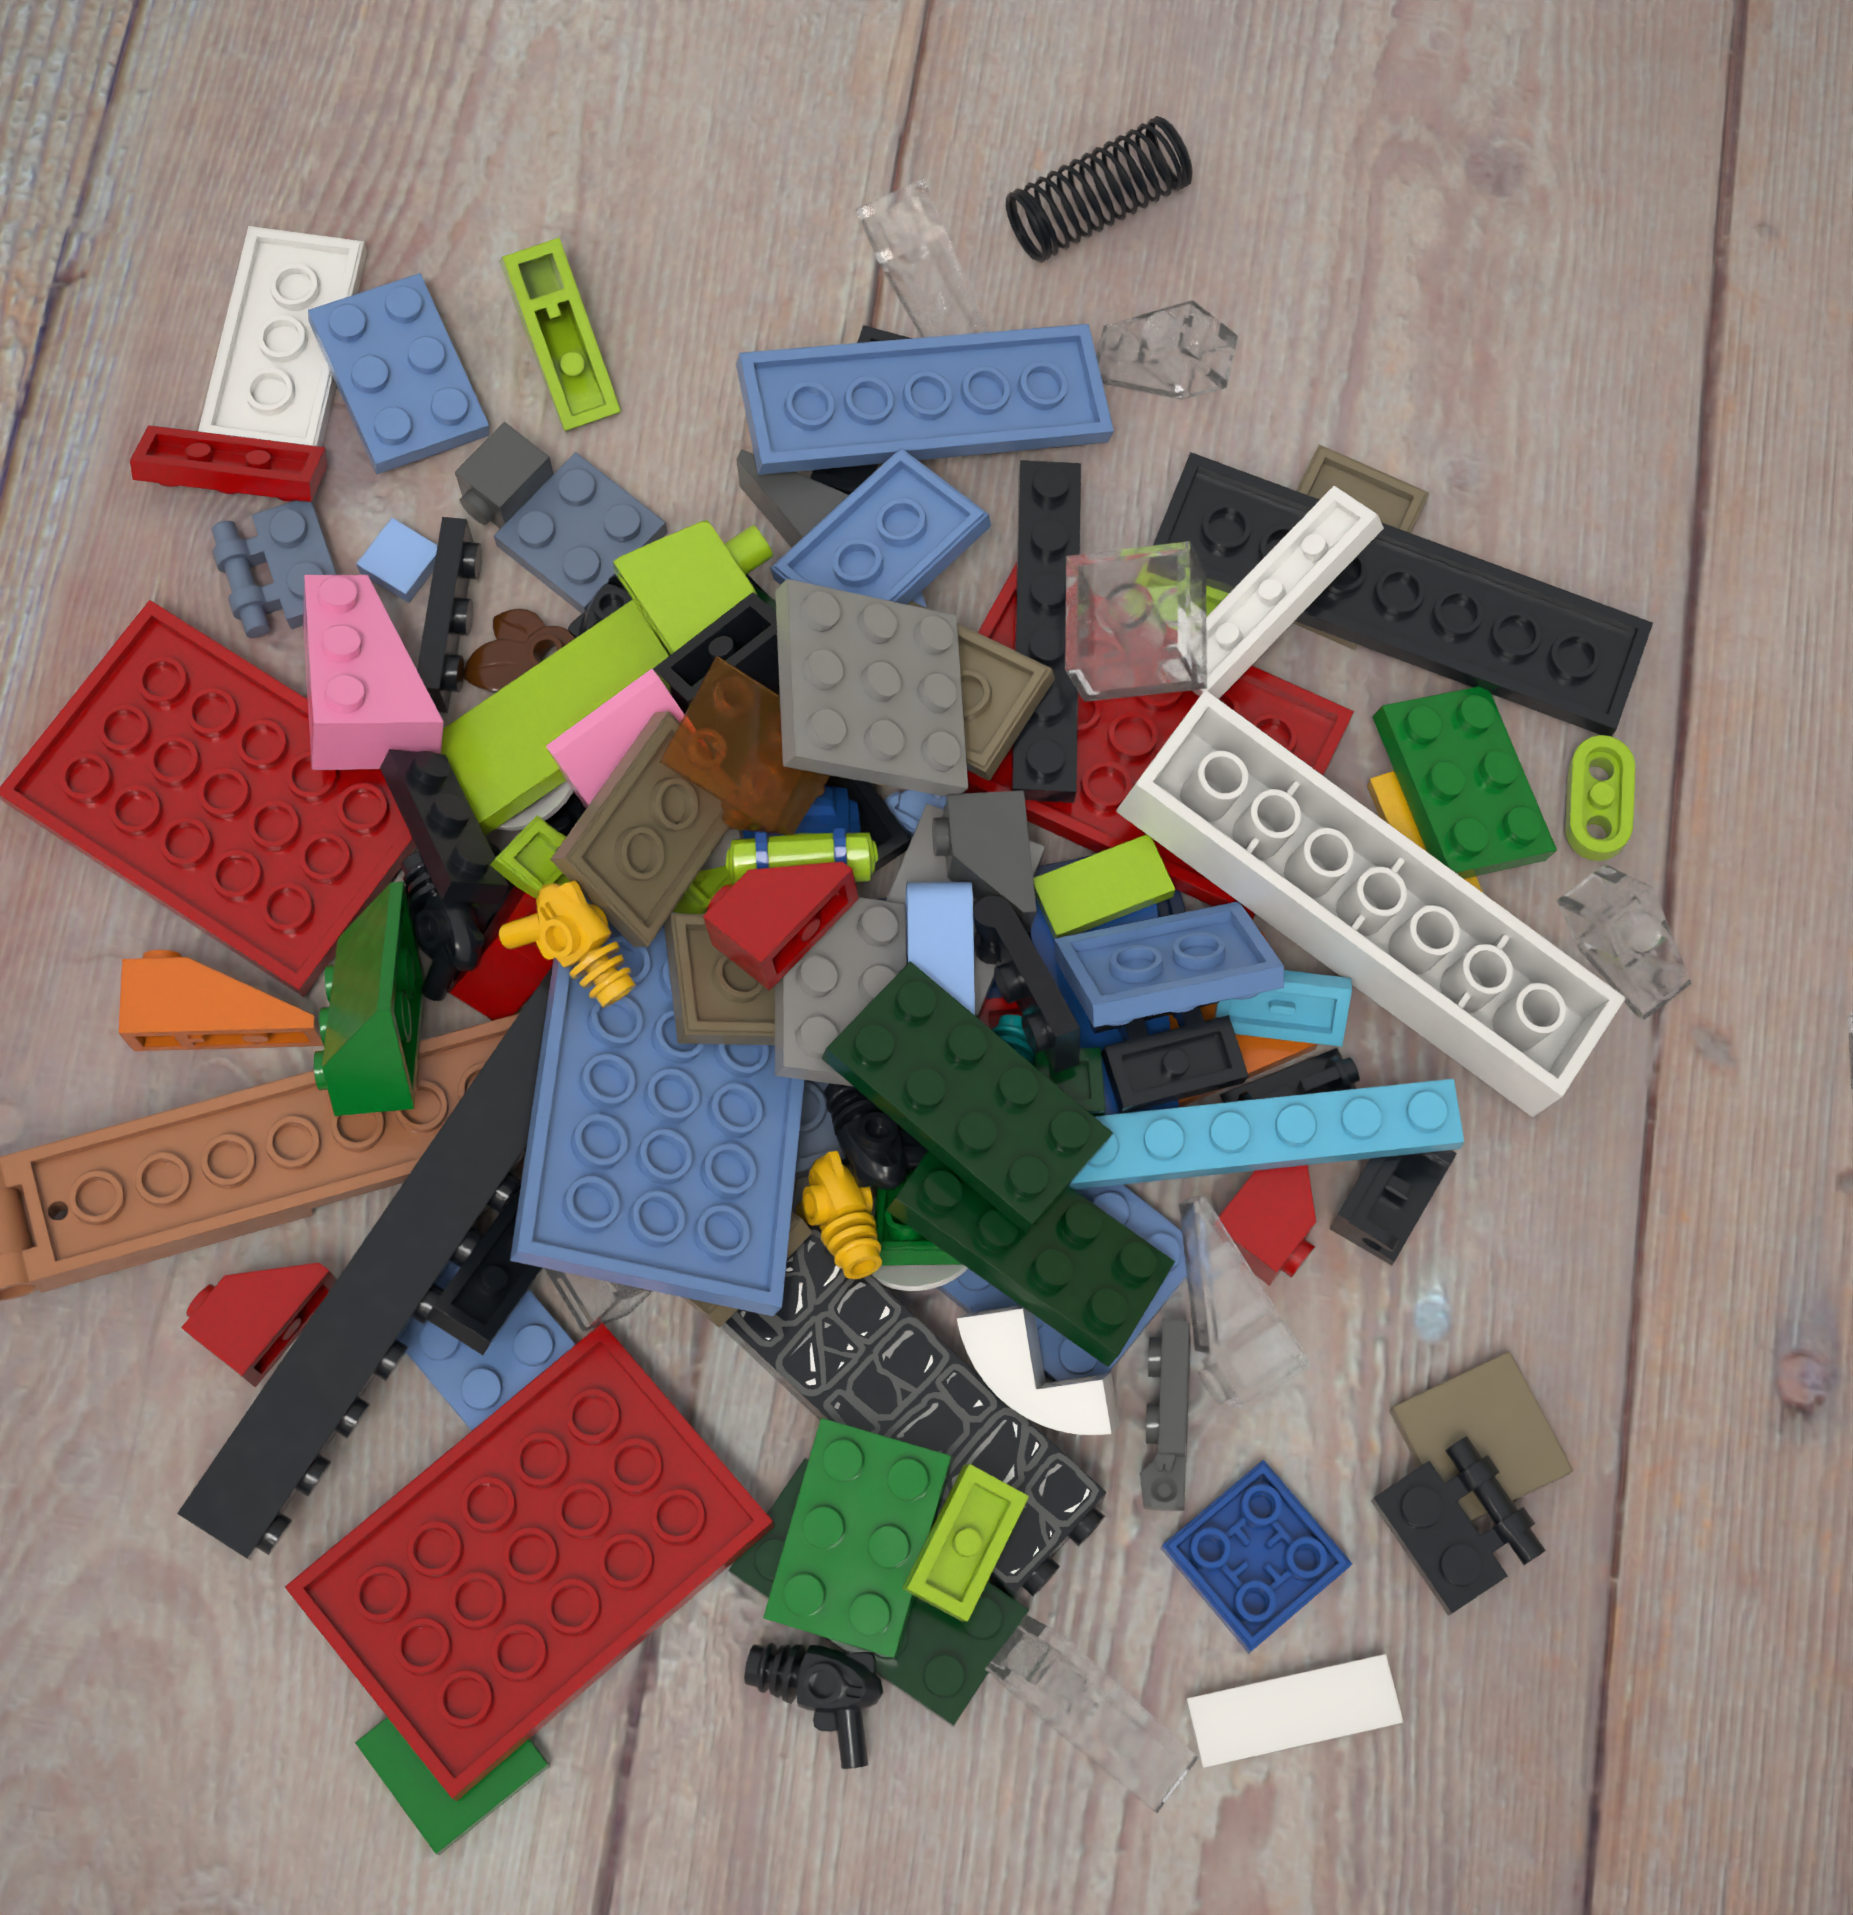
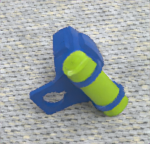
(824, 836)

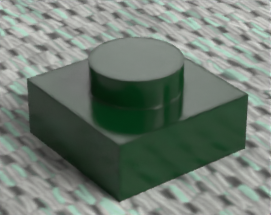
(1080, 1082)

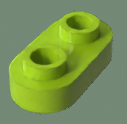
(1600, 802)

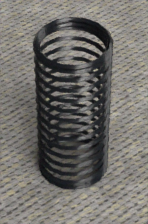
(1040, 221)

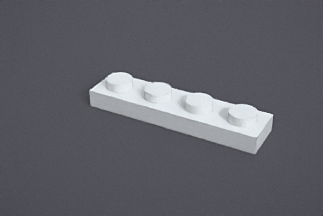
(1285, 585)

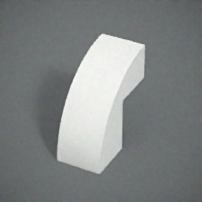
(1009, 1360)

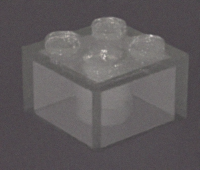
(1136, 622)

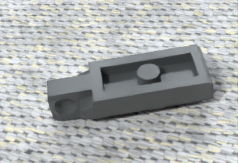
(1168, 1422)

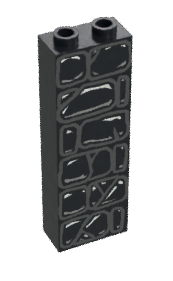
(878, 1368)

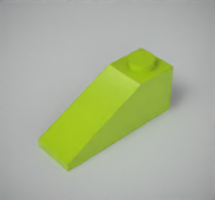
(559, 333)

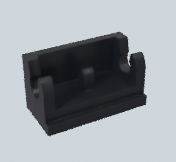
(1390, 1201)

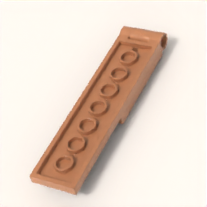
(216, 1169)

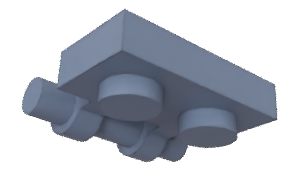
(291, 545)

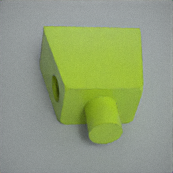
(690, 578)

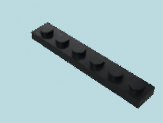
(1046, 533)

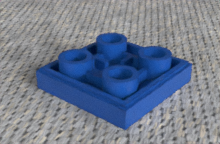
(1256, 1556)

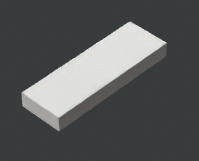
(1293, 1711)

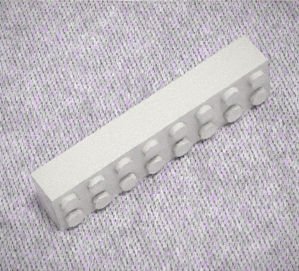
(1372, 905)

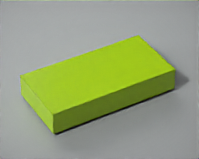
(1103, 887)

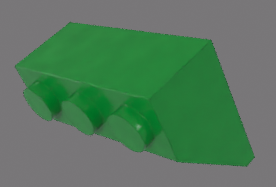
(373, 1011)

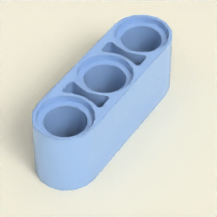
(942, 935)

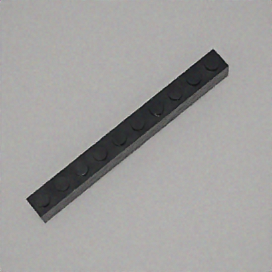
(375, 1301)

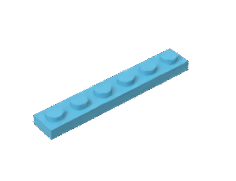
(1276, 1133)

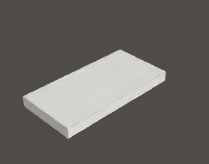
(268, 363)

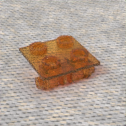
(734, 747)

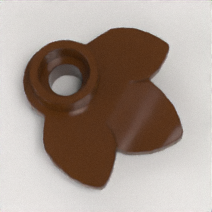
(518, 648)

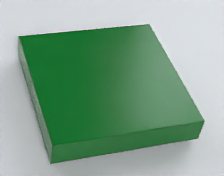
(426, 1801)

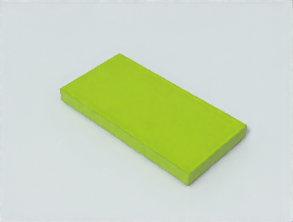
(502, 742)

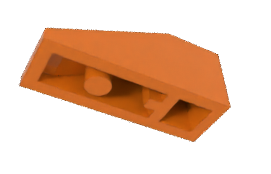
(189, 1006)

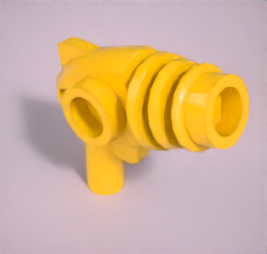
(574, 935)
(843, 1216)

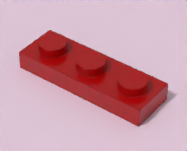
(228, 463)

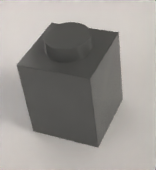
(501, 476)

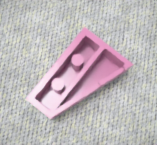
(360, 679)

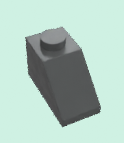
(989, 846)

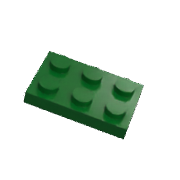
(1464, 782)
(857, 1537)

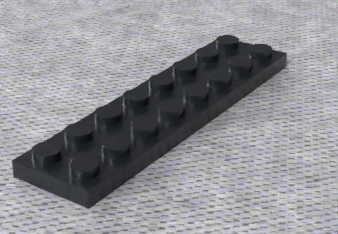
(1424, 602)

